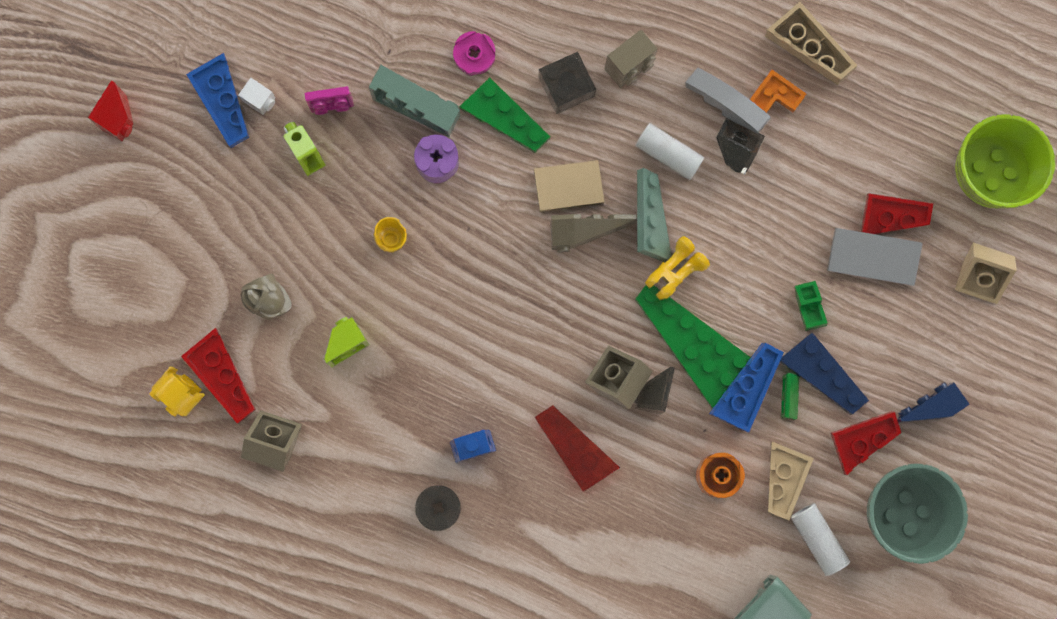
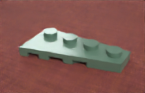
(651, 222)

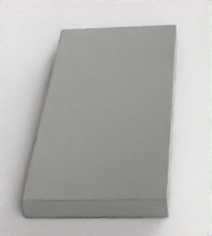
(874, 256)

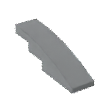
(729, 100)

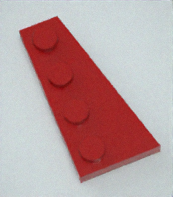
(218, 373)

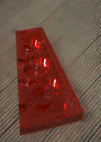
(579, 454)

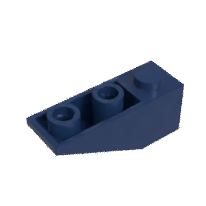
(942, 404)

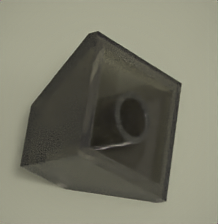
(738, 145)
(655, 393)

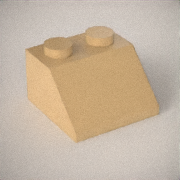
(986, 273)

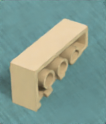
(811, 43)

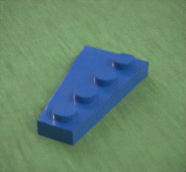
(218, 94)
(746, 393)

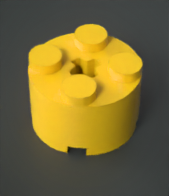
(176, 392)

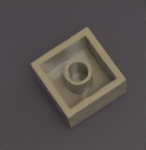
(631, 59)
(618, 377)

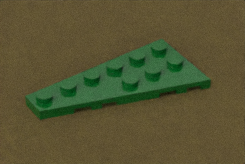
(699, 349)

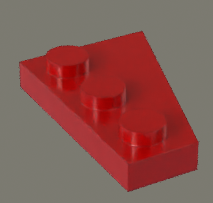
(893, 214)
(862, 439)

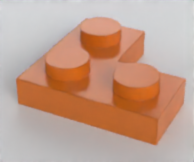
(777, 89)

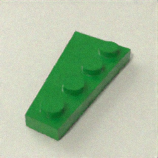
(502, 113)

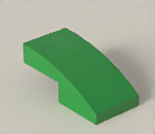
(810, 305)

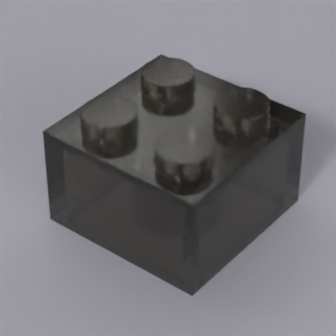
(567, 82)

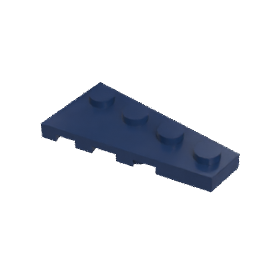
(819, 368)

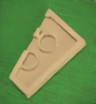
(786, 479)

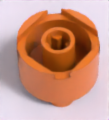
(728, 466)

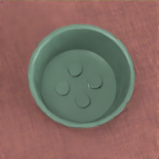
(917, 513)

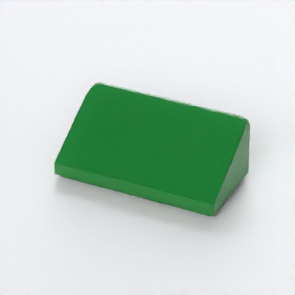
(790, 396)

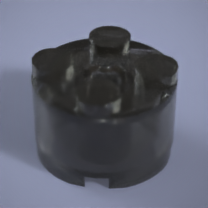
(425, 510)

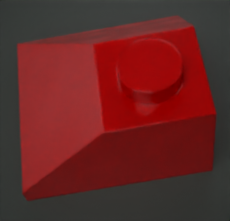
(113, 113)

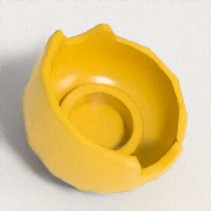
(389, 234)

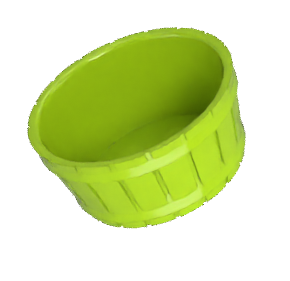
(1005, 162)

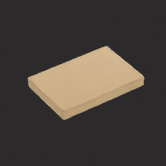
(569, 186)

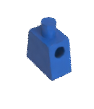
(472, 445)

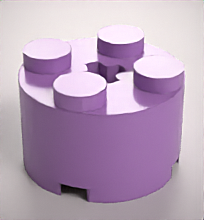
(427, 150)

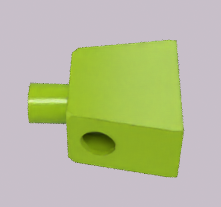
(303, 148)

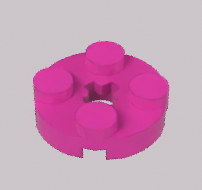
(475, 41)

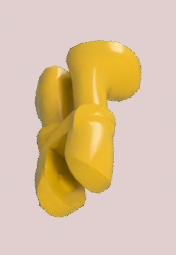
(683, 249)

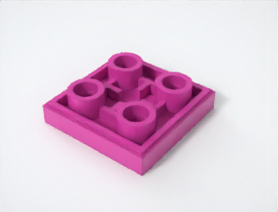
(330, 99)

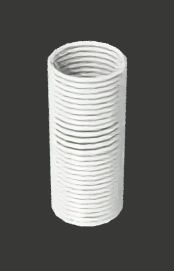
(676, 155)
(820, 541)

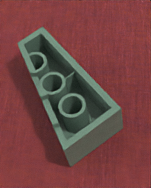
(414, 101)

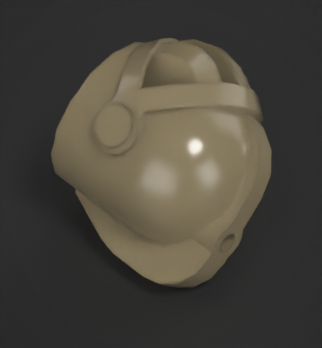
(265, 297)

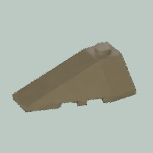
(572, 231)

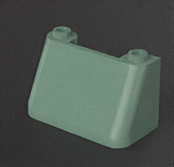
(774, 603)

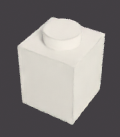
(257, 96)

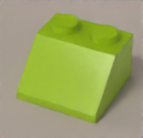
(344, 341)

